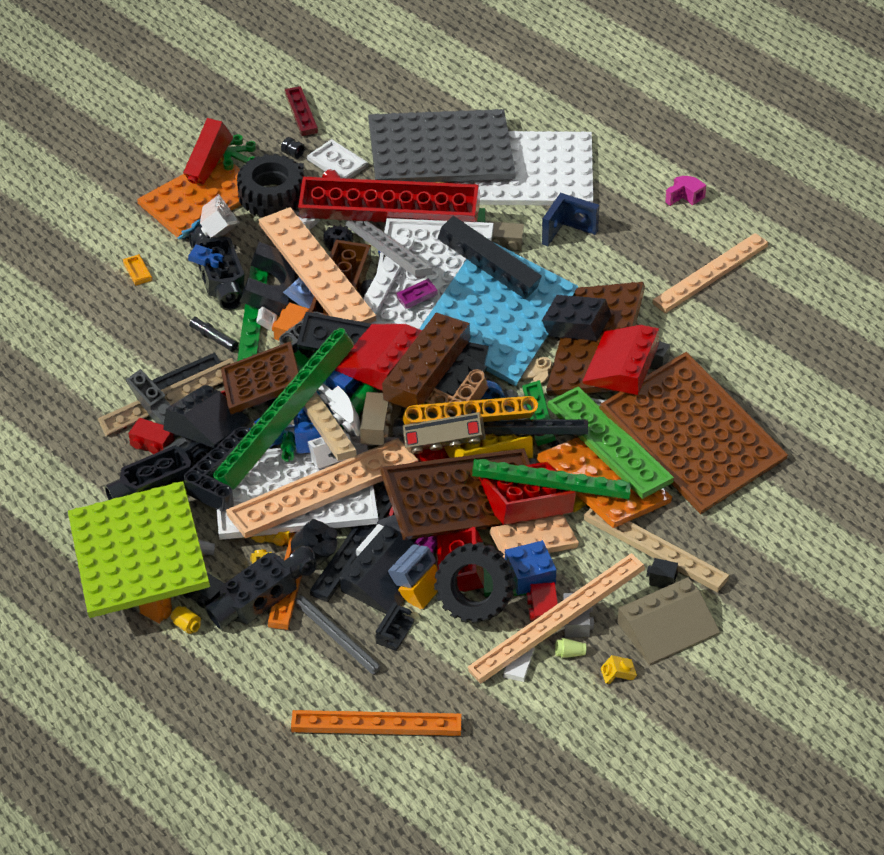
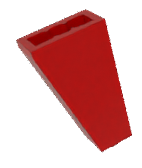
(207, 151)

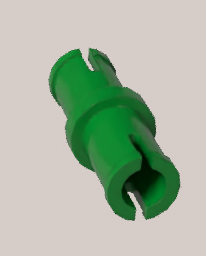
(288, 446)

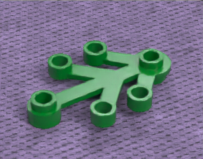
(237, 140)

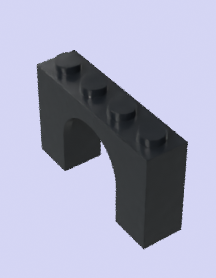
(269, 296)

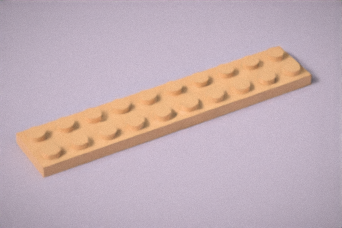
(315, 267)
(317, 489)

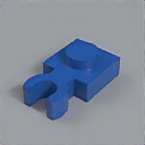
(203, 255)

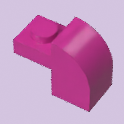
(687, 188)

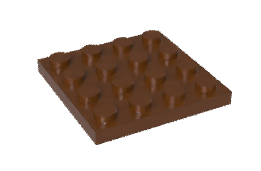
(259, 377)

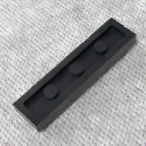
(186, 371)

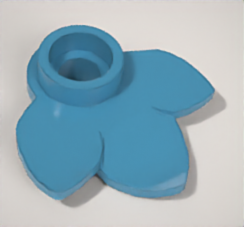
(185, 233)

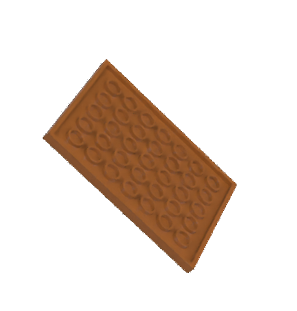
(695, 432)

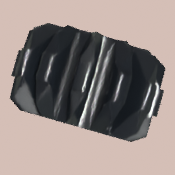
(336, 233)

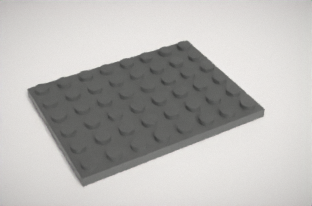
(441, 146)

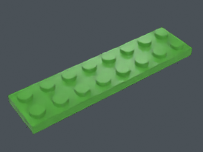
(612, 443)

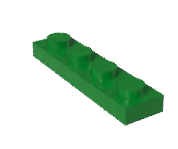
(536, 390)

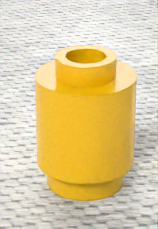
(186, 619)

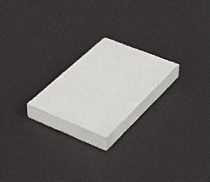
(337, 158)

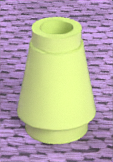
(569, 648)

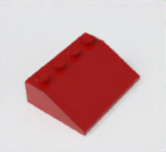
(378, 352)
(623, 359)
(524, 502)

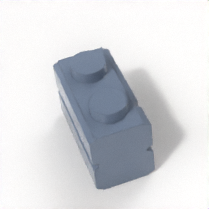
(412, 566)

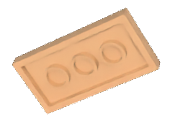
(552, 530)

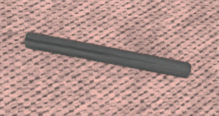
(338, 635)

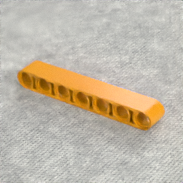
(459, 408)

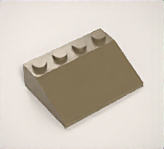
(667, 621)

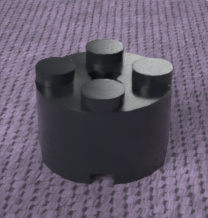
(319, 537)

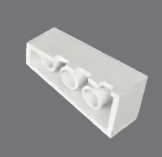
(217, 218)

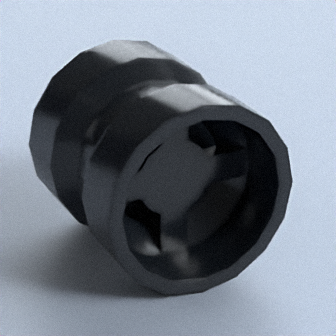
(291, 147)

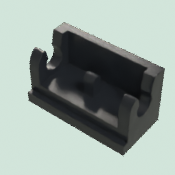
(394, 627)

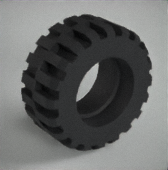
(269, 171)
(453, 598)

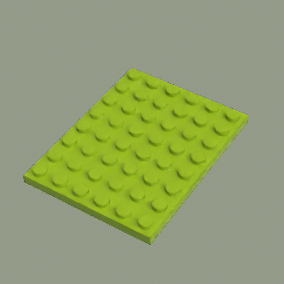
(137, 549)

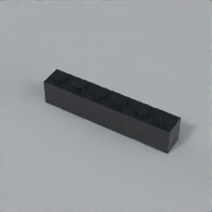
(489, 257)

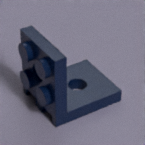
(567, 212)

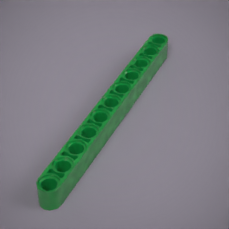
(284, 409)

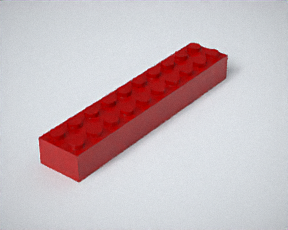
(387, 199)

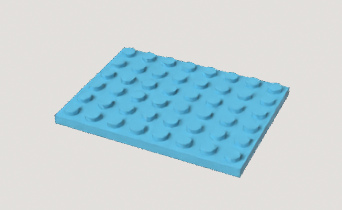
(502, 317)

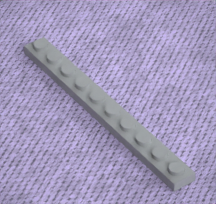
(390, 248)

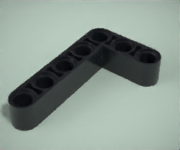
(200, 479)

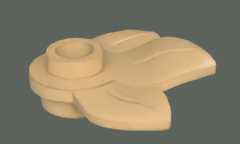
(538, 370)

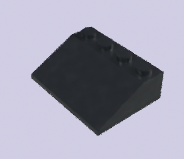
(203, 417)
(368, 574)

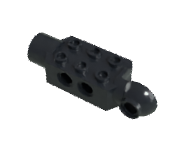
(226, 280)
(157, 470)
(260, 587)

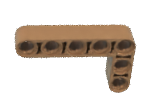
(469, 387)

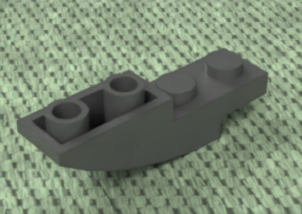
(149, 396)

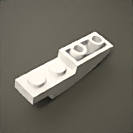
(341, 407)

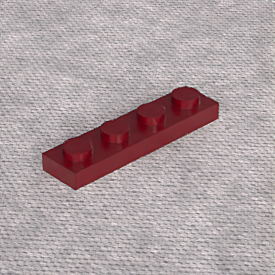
(301, 111)

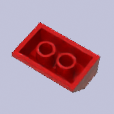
(472, 575)

